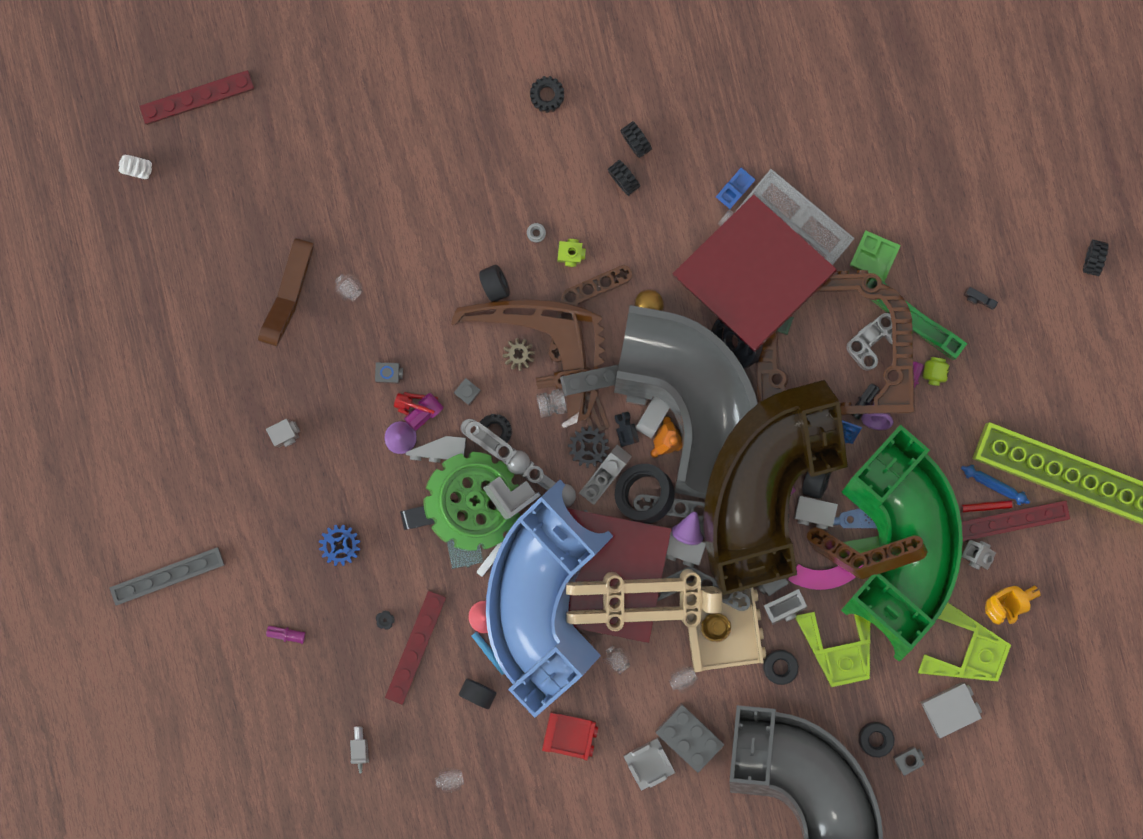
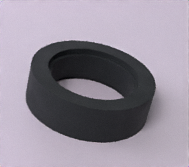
(626, 481)

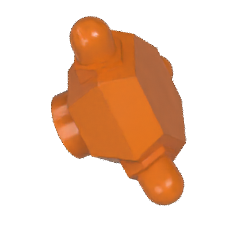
(666, 439)

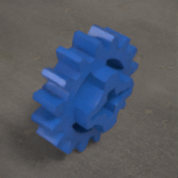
(332, 540)

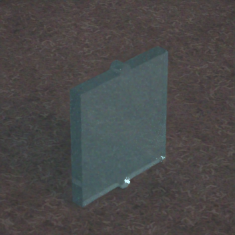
(463, 558)

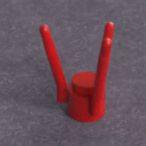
(404, 402)

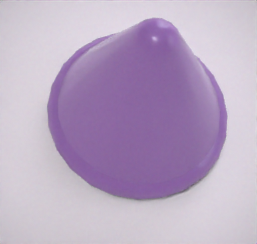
(877, 421)
(400, 437)
(688, 530)

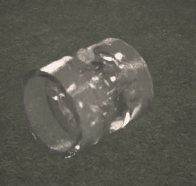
(551, 403)

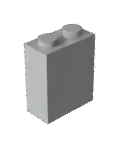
(951, 709)

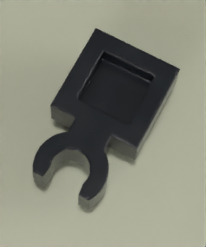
(977, 297)
(627, 432)

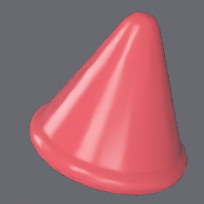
(477, 617)

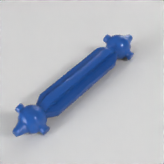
(995, 484)

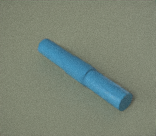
(487, 650)

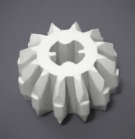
(135, 166)

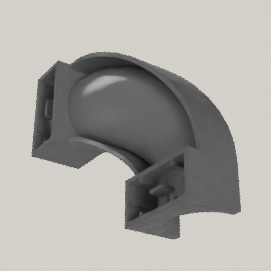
(695, 377)
(806, 771)

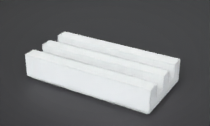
(489, 561)

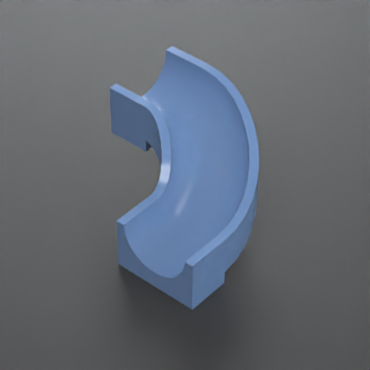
(530, 602)

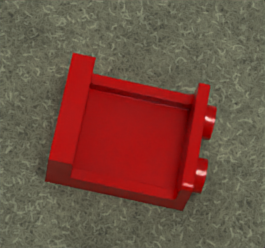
(570, 736)

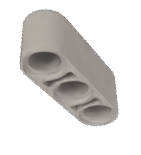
(652, 417)

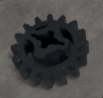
(598, 438)

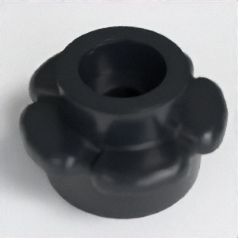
(386, 625)

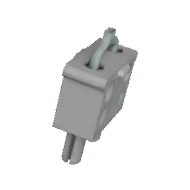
(359, 748)

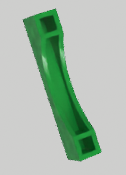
(927, 329)

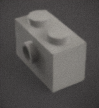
(283, 433)
(816, 512)
(785, 607)

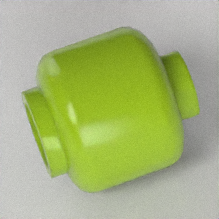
(936, 371)

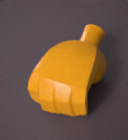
(1009, 603)

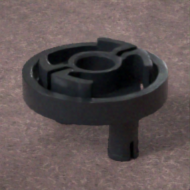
(743, 352)

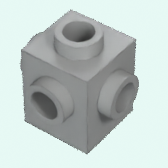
(979, 554)

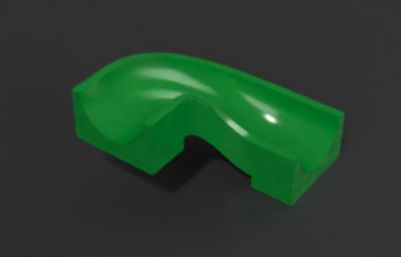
(907, 498)

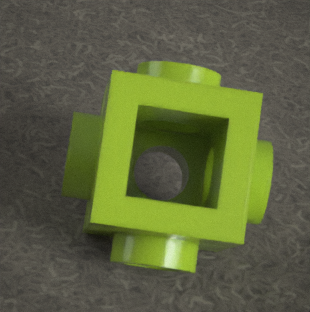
(566, 247)

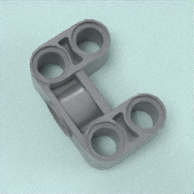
(866, 338)

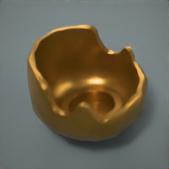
(649, 299)
(716, 627)

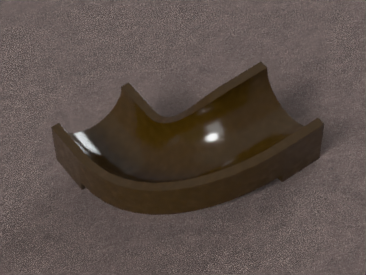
(754, 483)

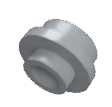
(536, 226)

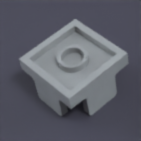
(649, 764)

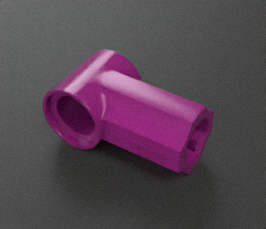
(417, 417)

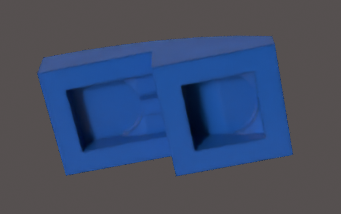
(735, 188)

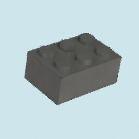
(689, 738)

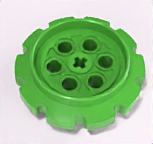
(443, 511)

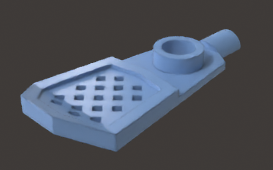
(858, 522)

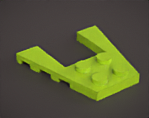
(984, 654)
(840, 663)

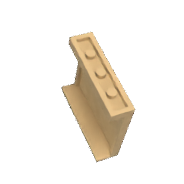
(741, 645)

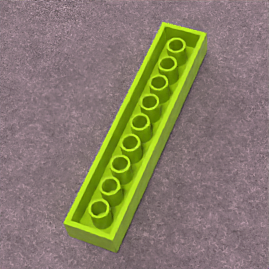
(1061, 471)

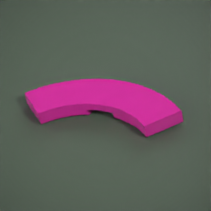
(821, 578)

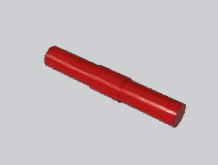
(986, 506)

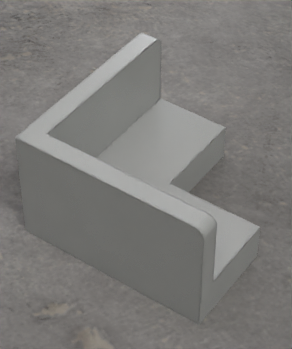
(509, 501)

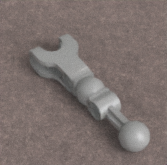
(515, 460)

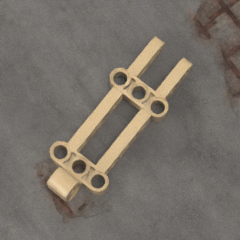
(705, 597)

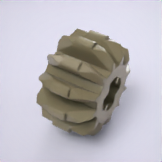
(511, 354)

